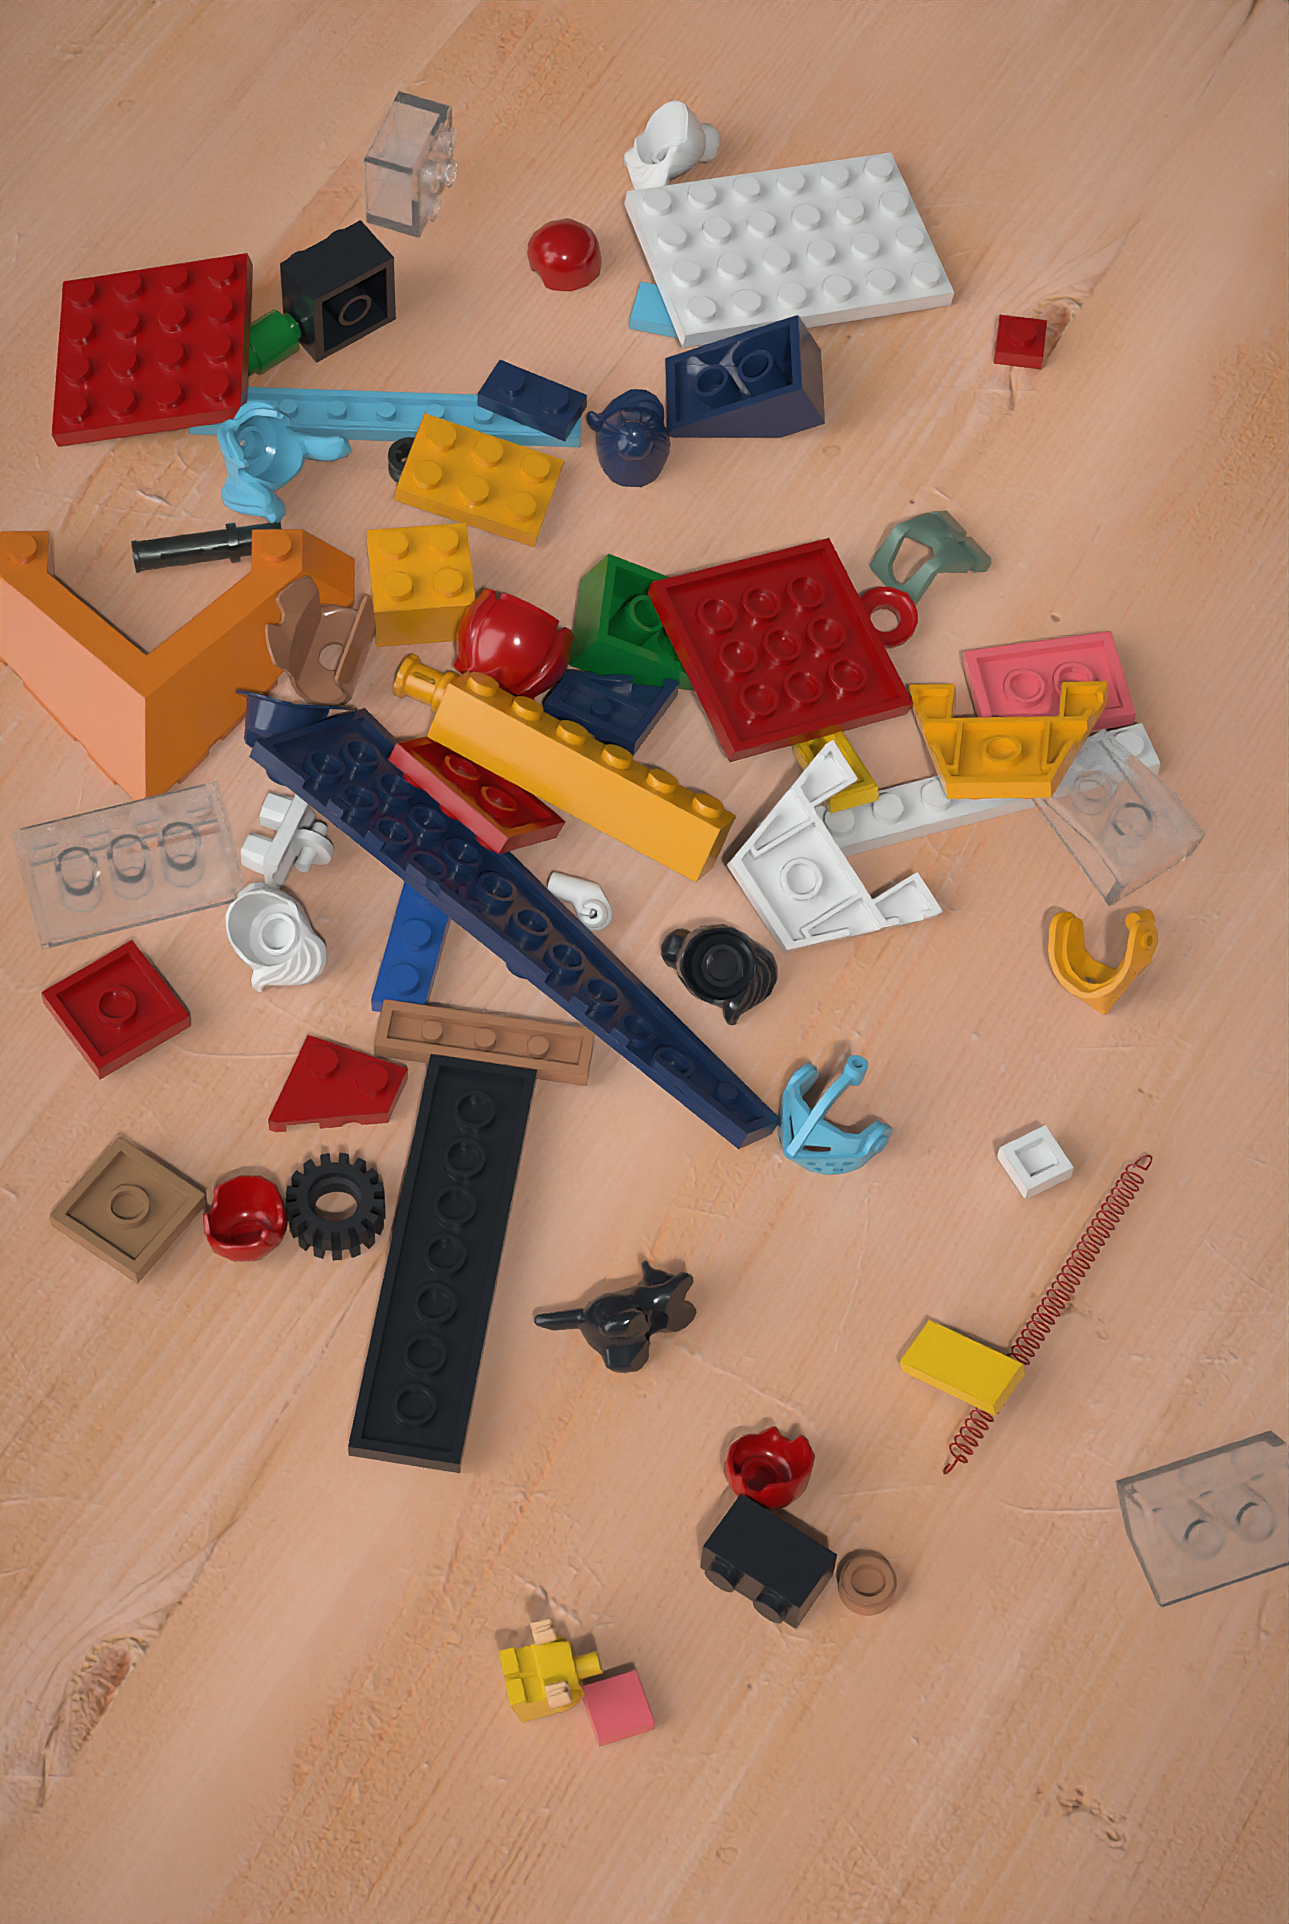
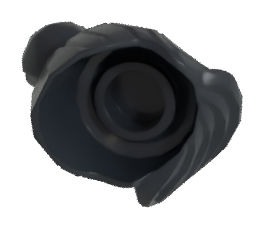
(721, 967)

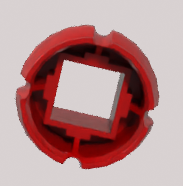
(512, 644)

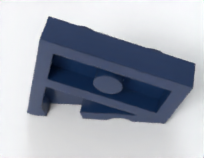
(611, 706)

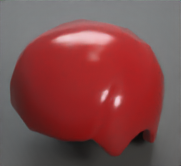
(565, 255)
(246, 1219)
(769, 1467)

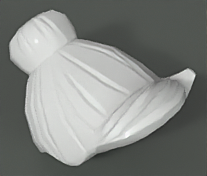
(670, 146)
(274, 937)

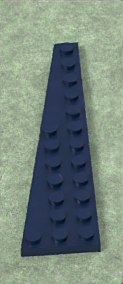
(347, 778)

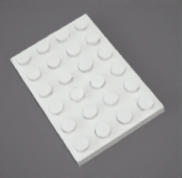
(786, 243)

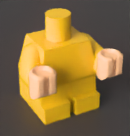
(546, 1674)

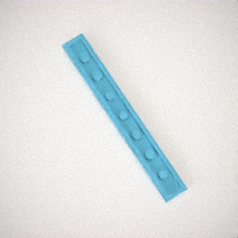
(390, 415)

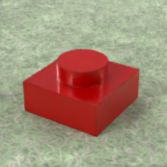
(1020, 341)

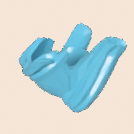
(268, 457)

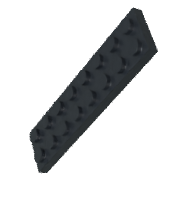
(443, 1265)

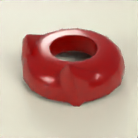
(901, 605)

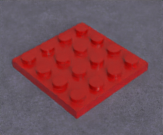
(153, 350)
(779, 649)

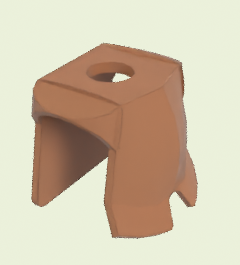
(308, 629)

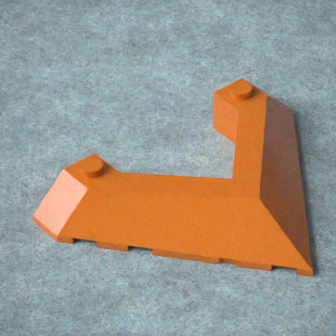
(160, 712)

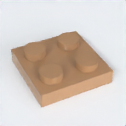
(128, 1210)

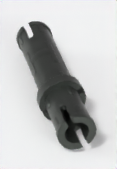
(196, 547)

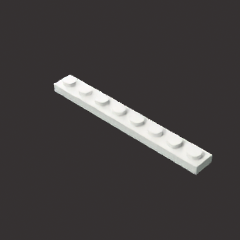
(924, 809)

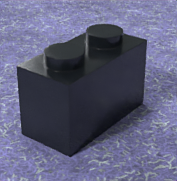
(767, 1562)

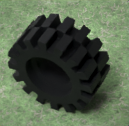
(330, 1178)

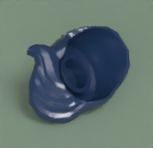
(632, 438)

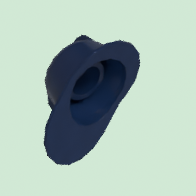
(272, 716)

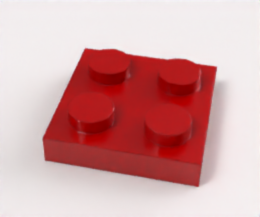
(116, 1009)

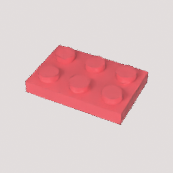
(1029, 677)

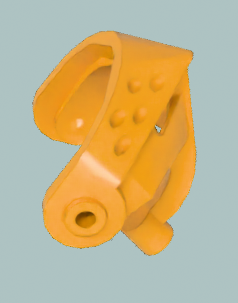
(1073, 963)

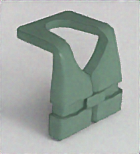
(951, 552)

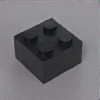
(339, 289)

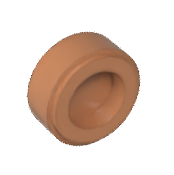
(867, 1585)

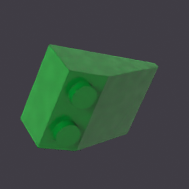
(620, 627)

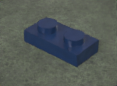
(532, 400)

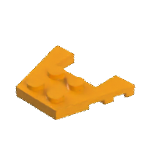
(1005, 753)

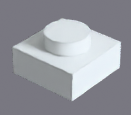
(1035, 1162)

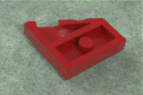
(337, 1088)

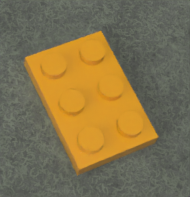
(478, 480)

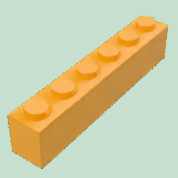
(582, 775)

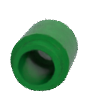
(272, 341)

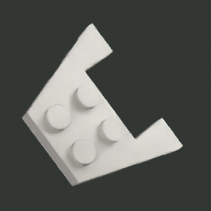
(804, 880)

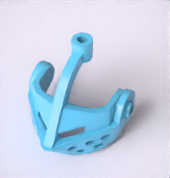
(807, 1127)

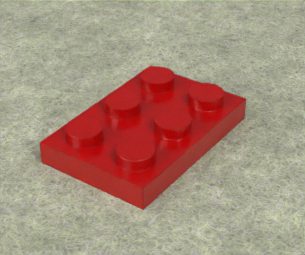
(487, 804)

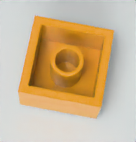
(419, 582)

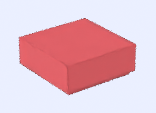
(618, 1708)

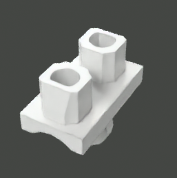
(293, 839)

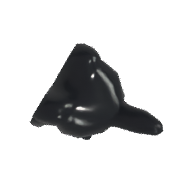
(623, 1320)

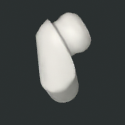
(585, 897)

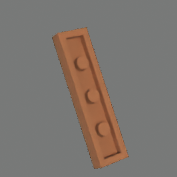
(420, 1030)

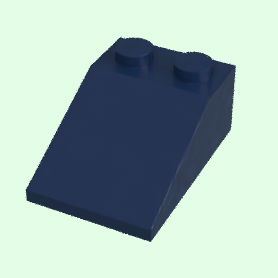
(747, 385)

